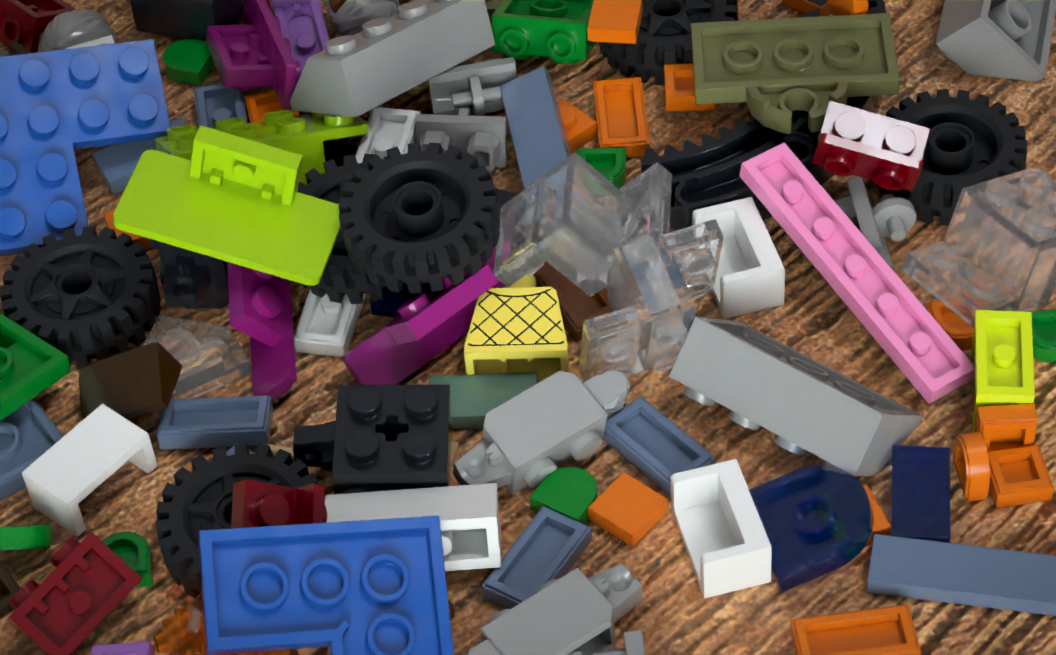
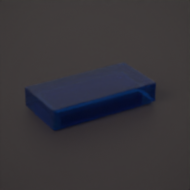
(920, 493)

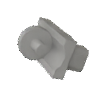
(471, 87)
(474, 135)
(888, 218)

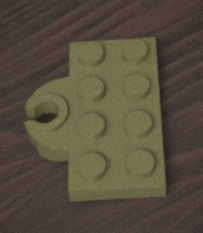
(793, 64)

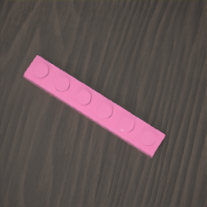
(857, 273)

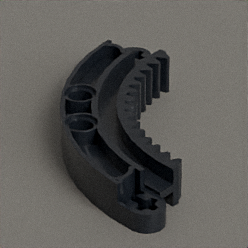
(711, 171)

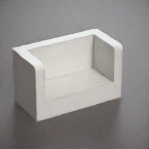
(749, 267)
(84, 462)
(721, 528)

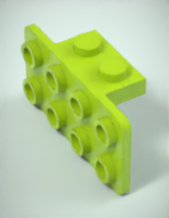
(279, 129)
(232, 205)

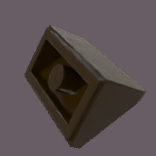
(130, 382)

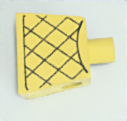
(517, 332)

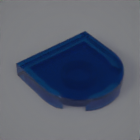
(813, 522)

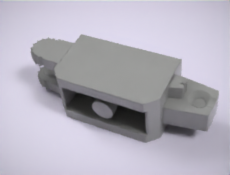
(543, 430)
(564, 616)

